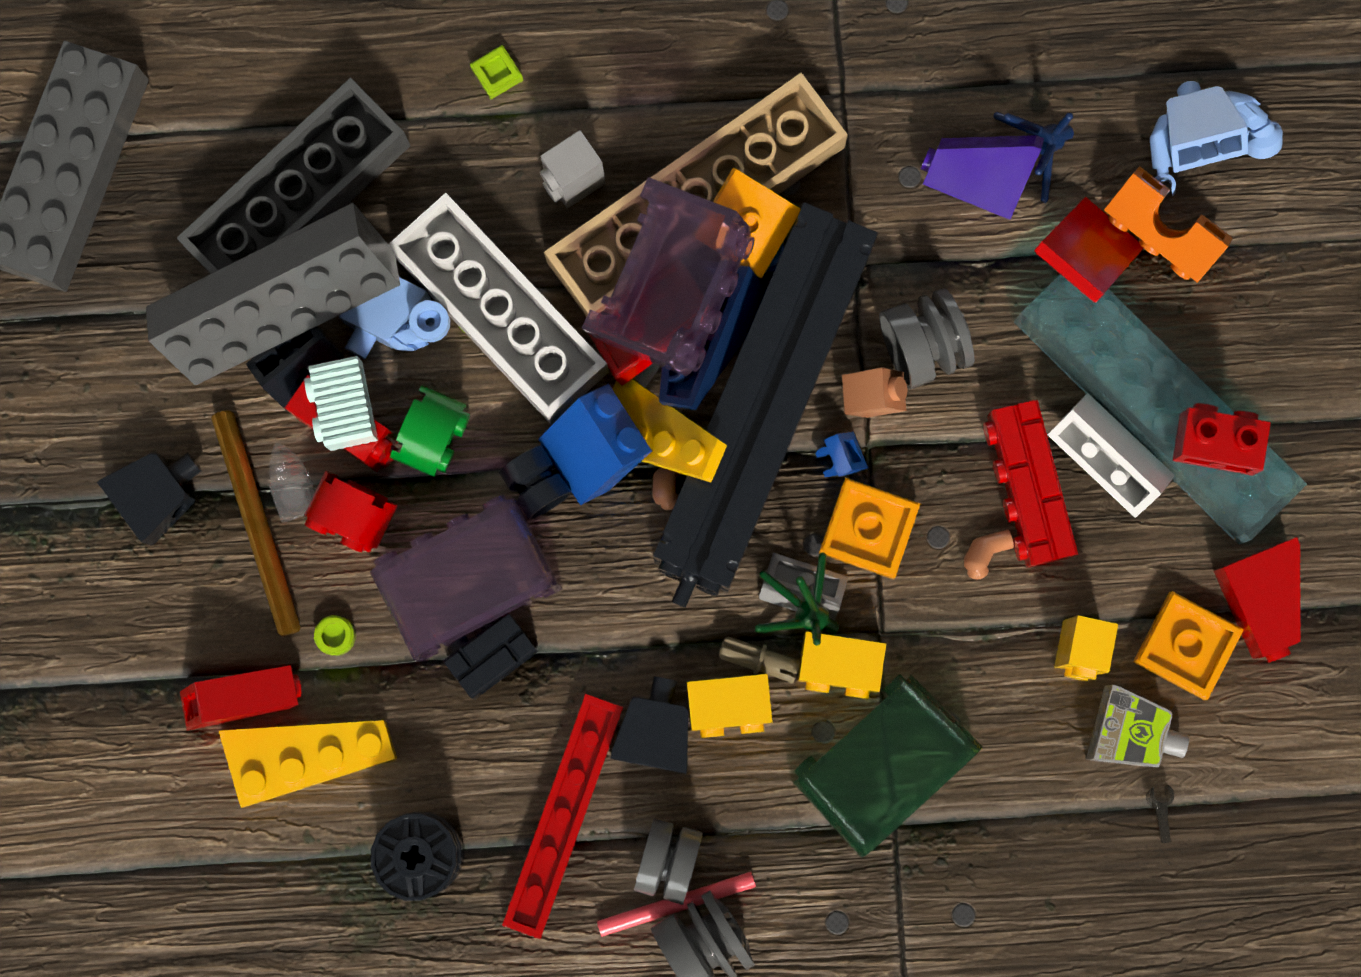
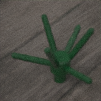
(810, 612)

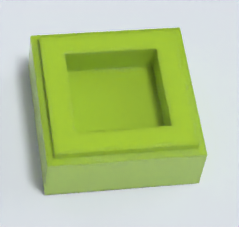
(496, 72)

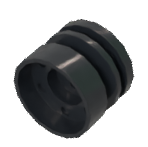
(436, 840)

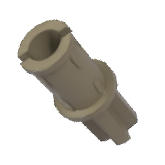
(759, 659)

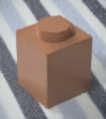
(874, 392)

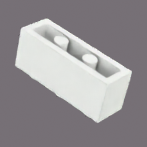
(1111, 455)

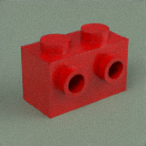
(1221, 440)

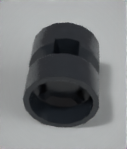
(534, 481)

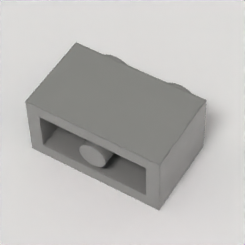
(572, 170)

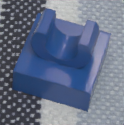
(844, 453)

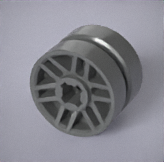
(668, 861)

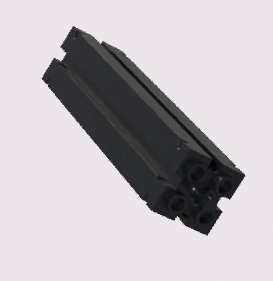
(764, 401)

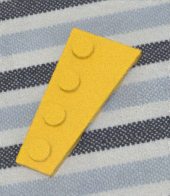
(672, 437)
(291, 758)

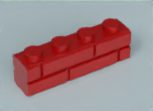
(1031, 484)

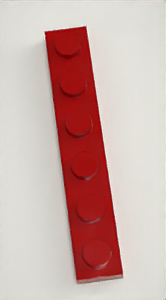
(562, 816)

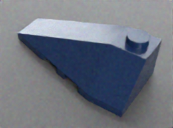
(737, 317)

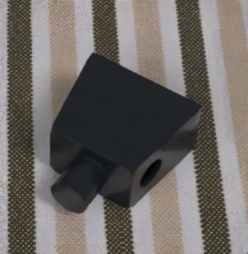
(152, 493)
(655, 730)

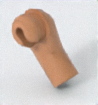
(665, 488)
(982, 550)

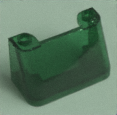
(886, 765)

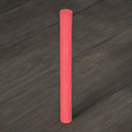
(664, 908)

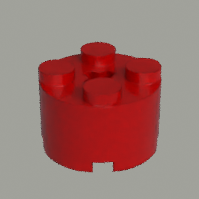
(349, 511)

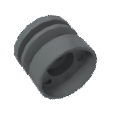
(935, 335)
(705, 942)

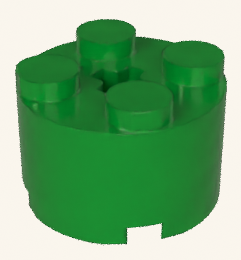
(429, 432)

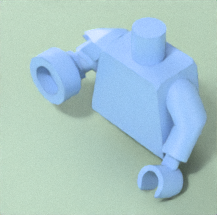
(1210, 128)
(398, 318)

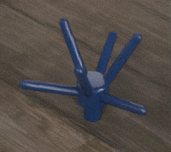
(1054, 140)

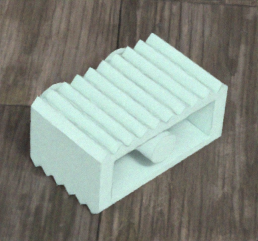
(341, 403)

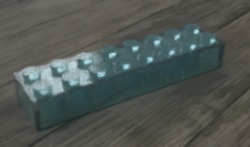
(1146, 391)

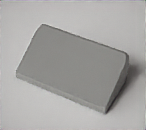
(788, 569)

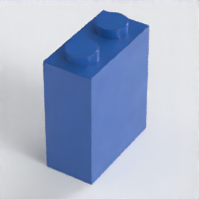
(594, 444)

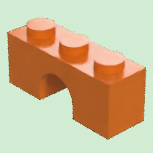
(1189, 250)

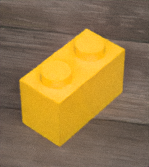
(1085, 647)
(842, 664)
(729, 703)

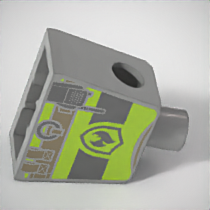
(1133, 731)

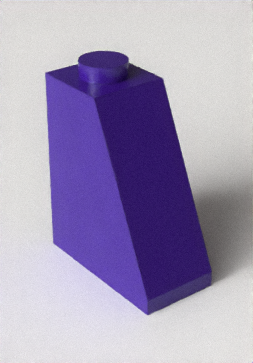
(983, 169)

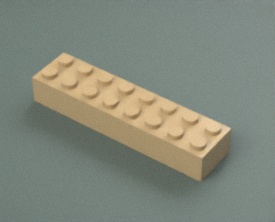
(769, 142)

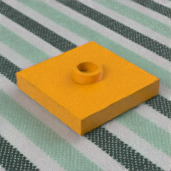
(765, 213)
(869, 528)
(1188, 645)

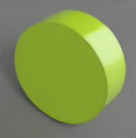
(334, 635)

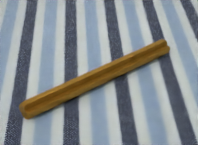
(255, 523)

